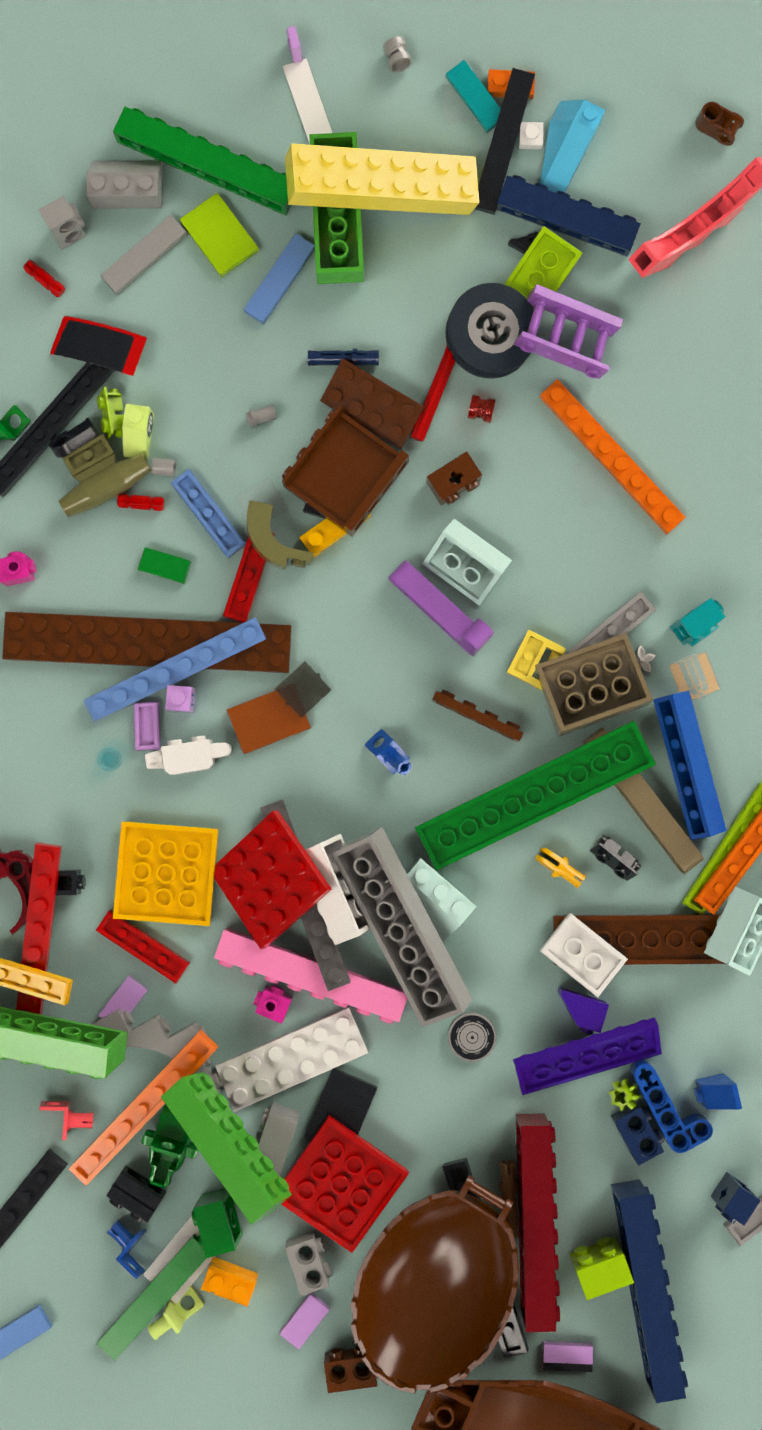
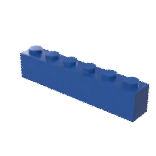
(689, 765)

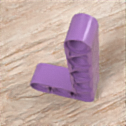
(440, 609)

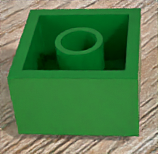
(217, 1223)

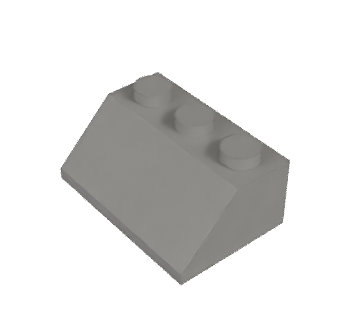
(125, 184)

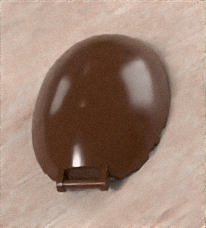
(436, 1289)

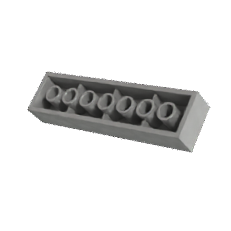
(402, 927)

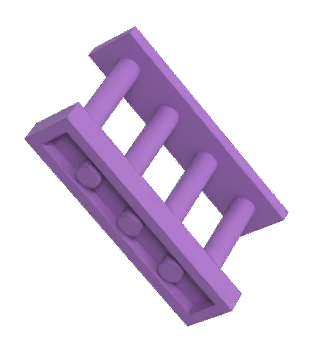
(575, 311)

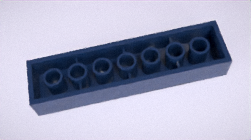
(649, 1293)

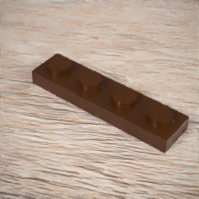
(485, 719)

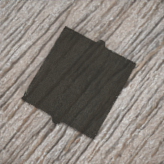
(302, 689)

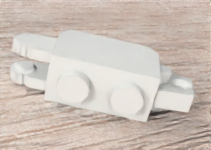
(187, 757)

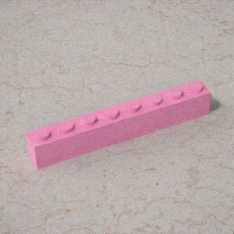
(304, 973)

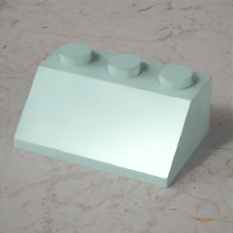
(466, 561)
(442, 901)
(738, 932)

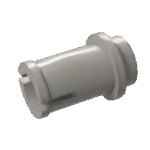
(260, 415)

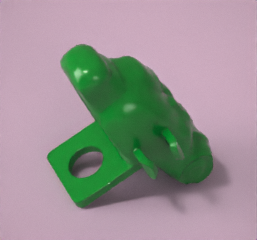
(168, 1148)

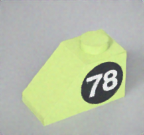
(137, 430)

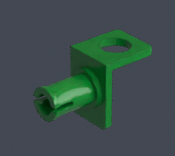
(7, 432)

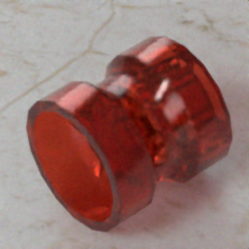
(486, 410)

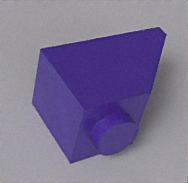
(584, 1010)

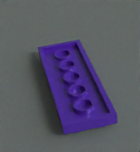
(588, 1056)

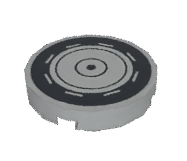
(472, 1036)

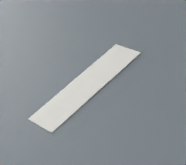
(307, 98)

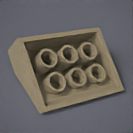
(593, 684)

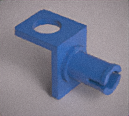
(389, 753)
(127, 1242)

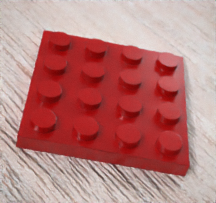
(270, 879)
(342, 1183)

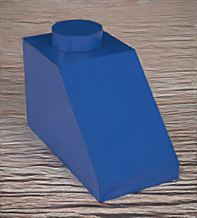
(717, 1093)

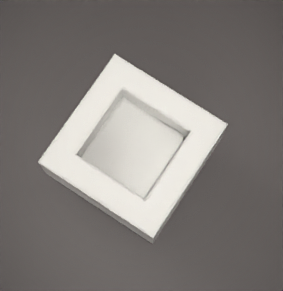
(531, 135)

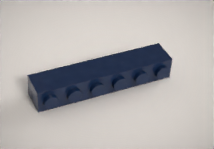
(568, 215)

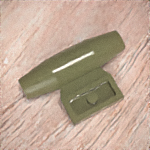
(99, 475)

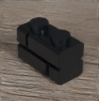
(135, 1194)

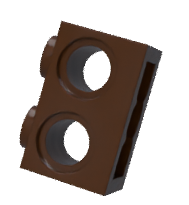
(352, 1376)

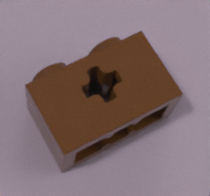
(461, 467)

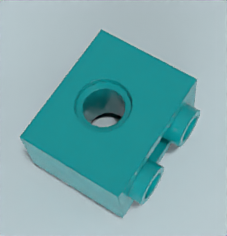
(698, 622)

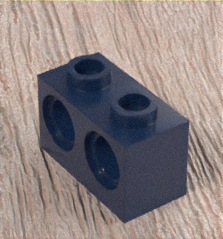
(635, 1134)

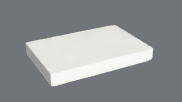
(583, 954)

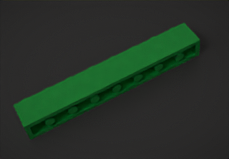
(202, 159)

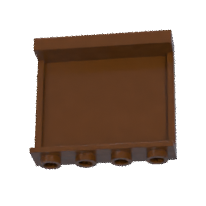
(344, 471)

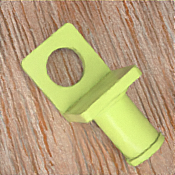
(175, 1315)

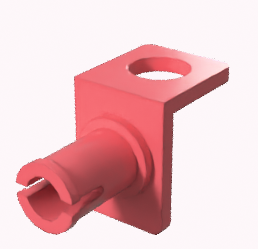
(71, 1120)

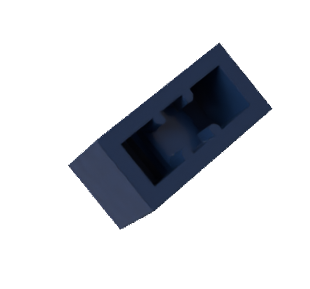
(734, 1199)

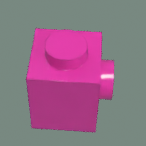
(16, 569)
(272, 1003)

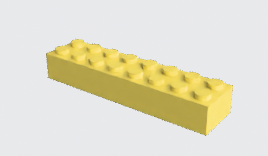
(381, 179)

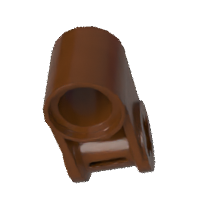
(720, 123)

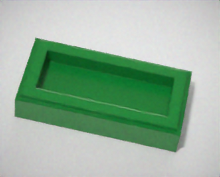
(164, 565)

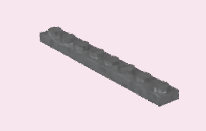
(323, 947)

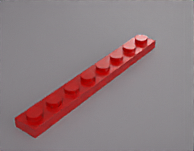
(39, 917)

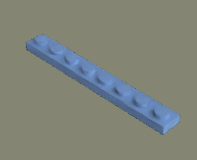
(175, 669)

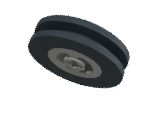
(472, 346)

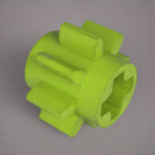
(617, 1094)

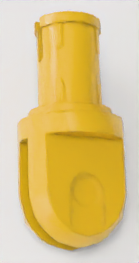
(561, 869)

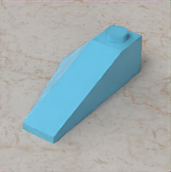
(568, 140)

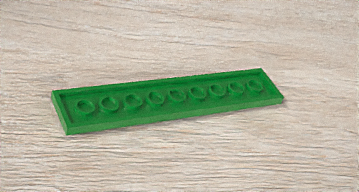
(535, 795)

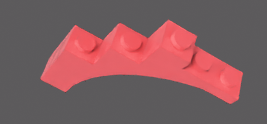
(691, 232)

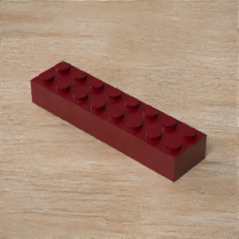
(536, 1222)

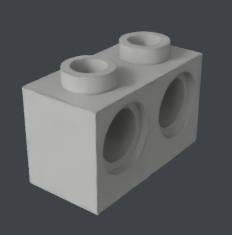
(63, 222)
(303, 1263)

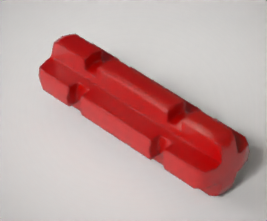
(44, 278)
(140, 502)

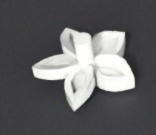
(643, 660)

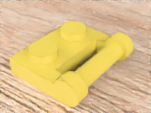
(529, 655)

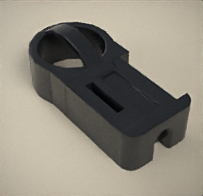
(71, 440)

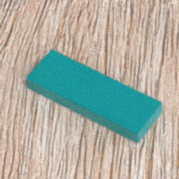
(474, 95)

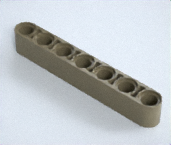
(657, 819)

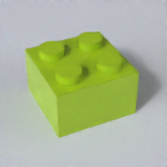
(601, 1267)

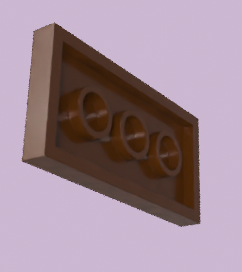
(372, 403)

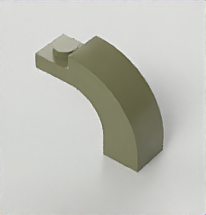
(265, 544)

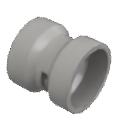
(396, 52)

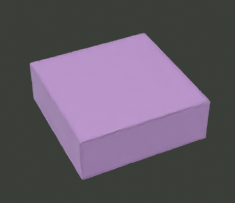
(294, 44)

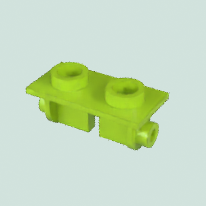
(111, 403)

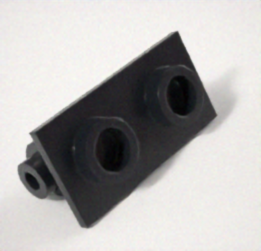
(624, 865)

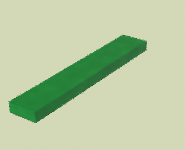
(152, 1298)

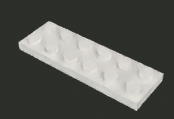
(291, 1059)

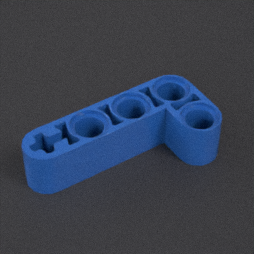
(662, 1104)

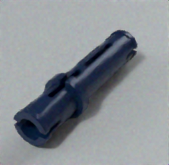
(355, 356)

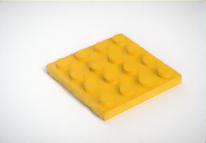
(165, 873)

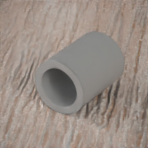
(163, 467)

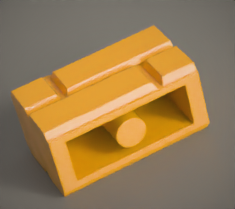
(230, 1281)

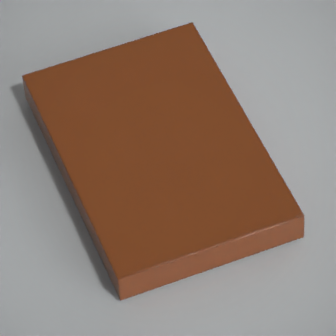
(265, 721)

